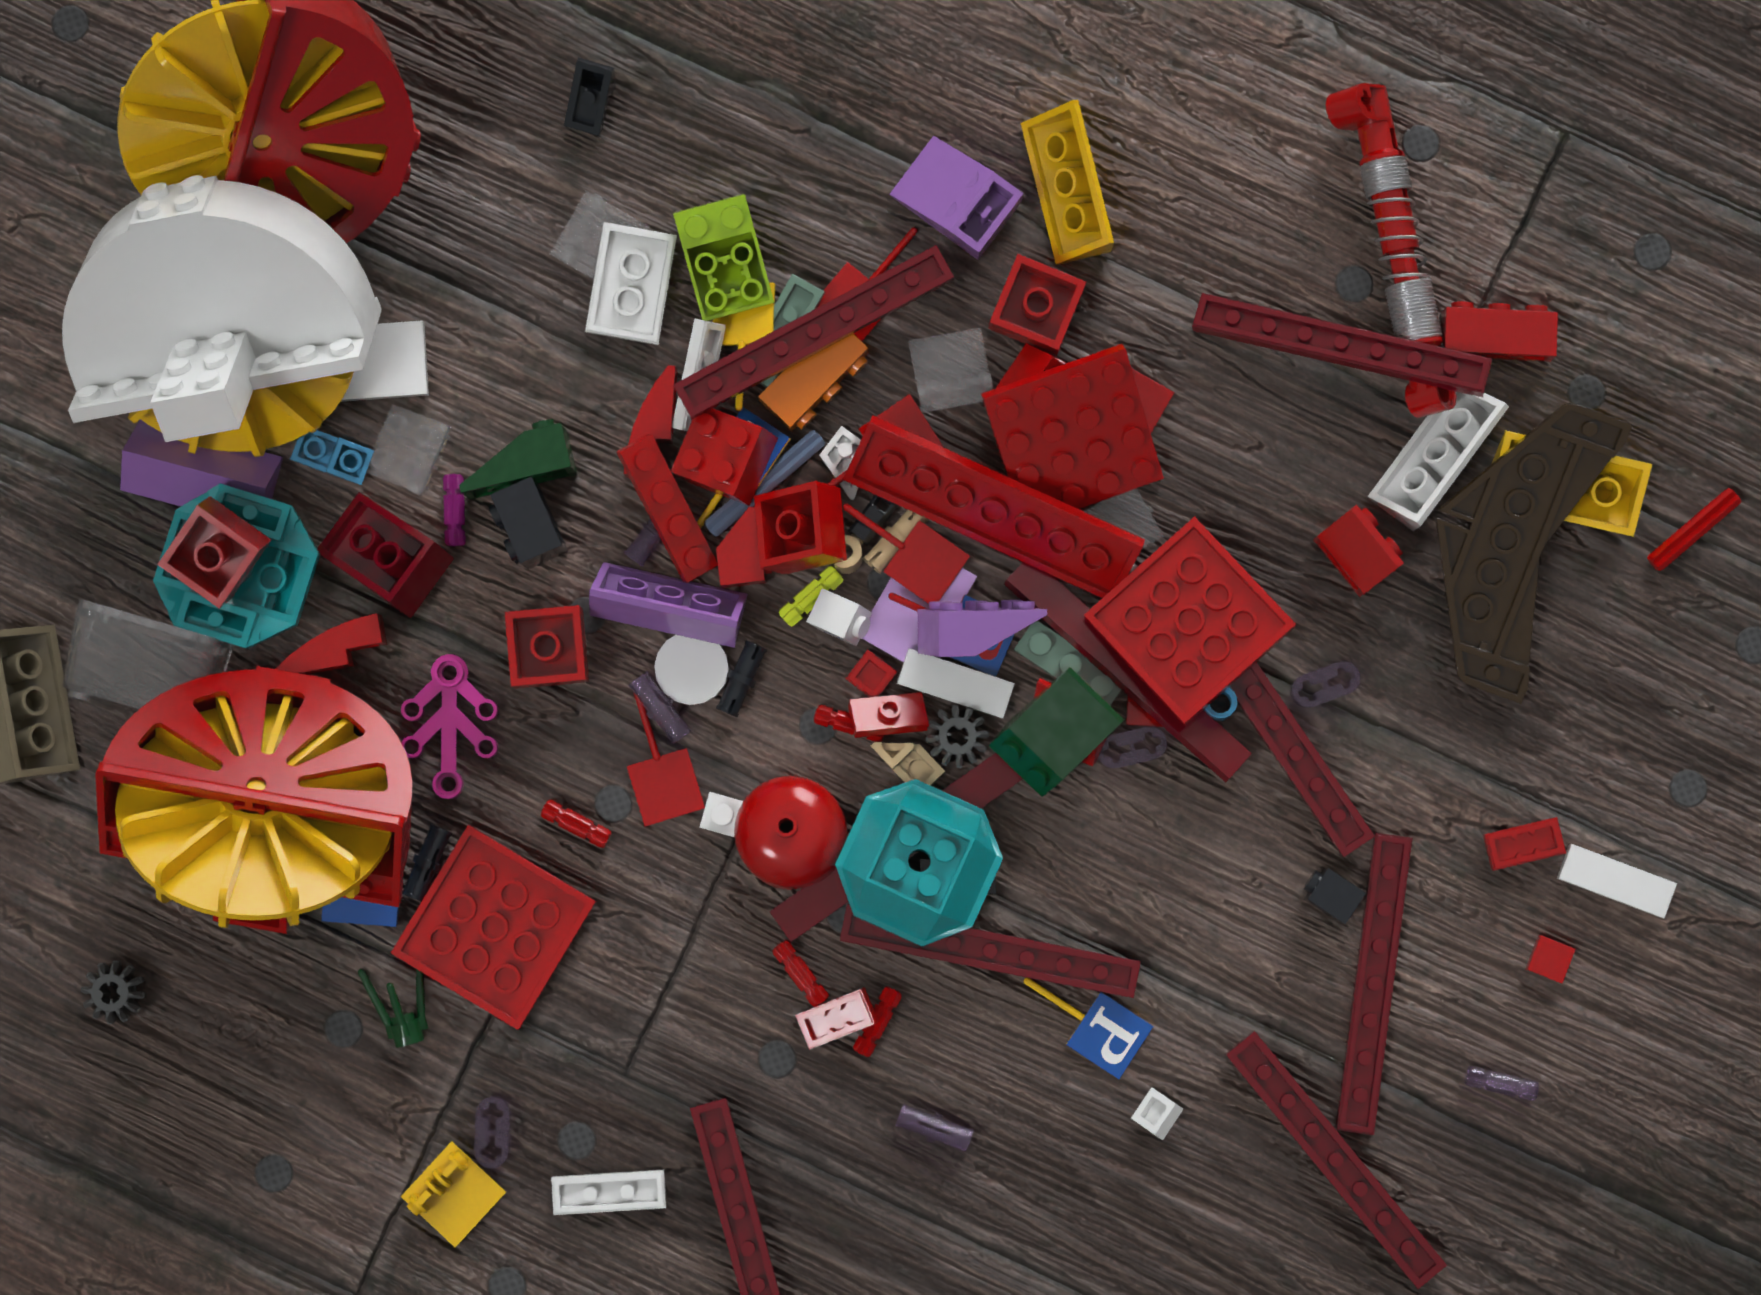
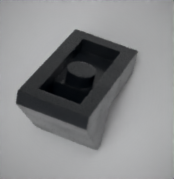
(589, 96)

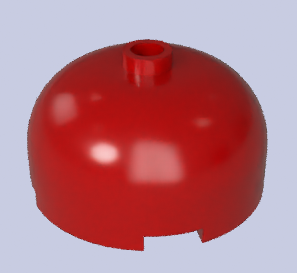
(804, 853)

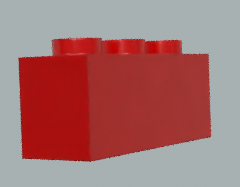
(1500, 331)

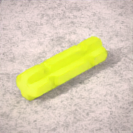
(808, 595)

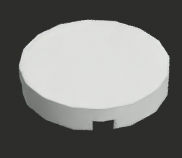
(691, 669)

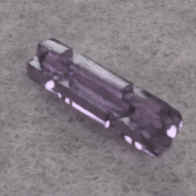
(1501, 1083)

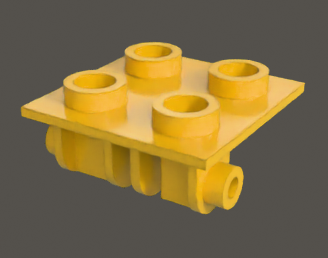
(453, 1194)

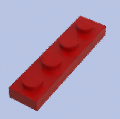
(667, 508)

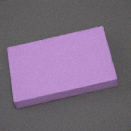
(896, 626)

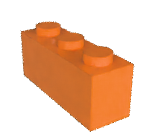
(814, 379)

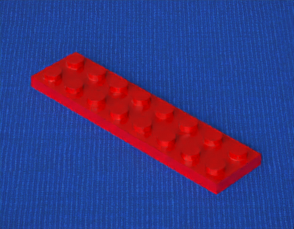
(992, 508)

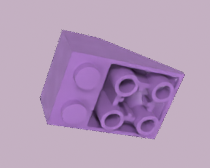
(957, 196)
(958, 631)

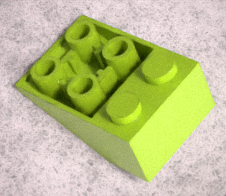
(723, 257)

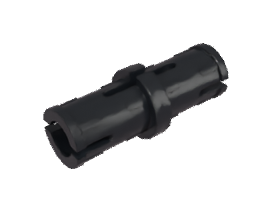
(741, 678)
(427, 862)

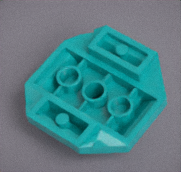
(272, 591)
(909, 902)

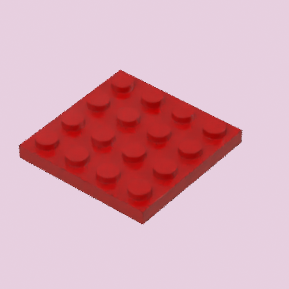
(1075, 430)
(1189, 621)
(493, 927)

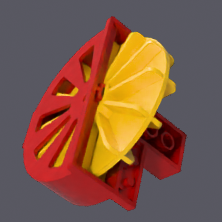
(277, 101)
(258, 798)

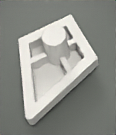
(838, 456)

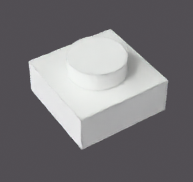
(720, 814)
(1157, 1113)

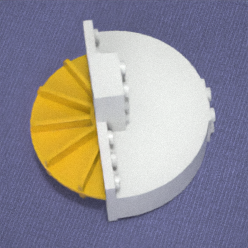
(217, 317)

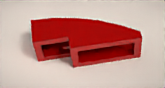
(657, 410)
(334, 647)

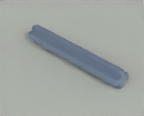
(779, 472)

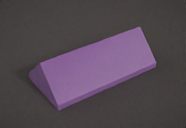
(175, 476)
(667, 604)

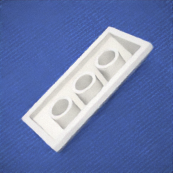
(1435, 458)

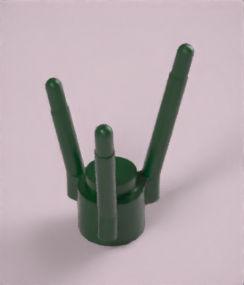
(404, 1027)

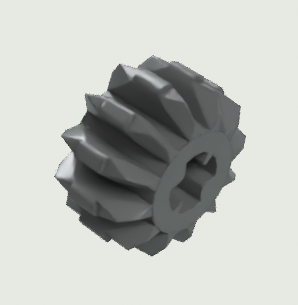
(959, 724)
(126, 990)

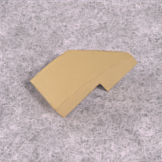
(909, 761)

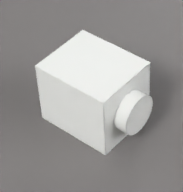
(840, 617)

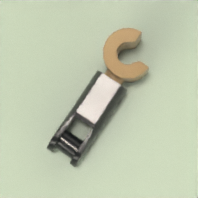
(863, 535)

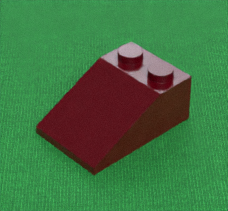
(385, 554)

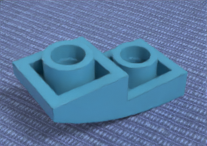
(332, 456)

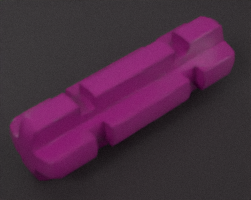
(454, 510)

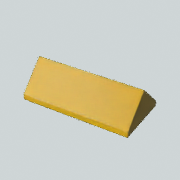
(1067, 184)
(1613, 497)

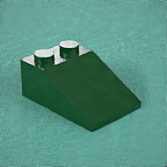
(537, 453)
(1055, 732)

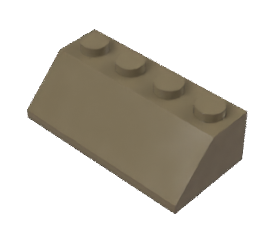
(34, 707)

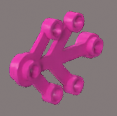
(449, 719)

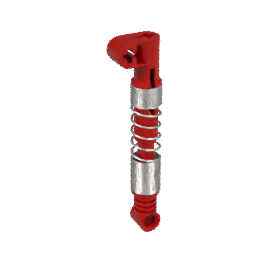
(1387, 184)

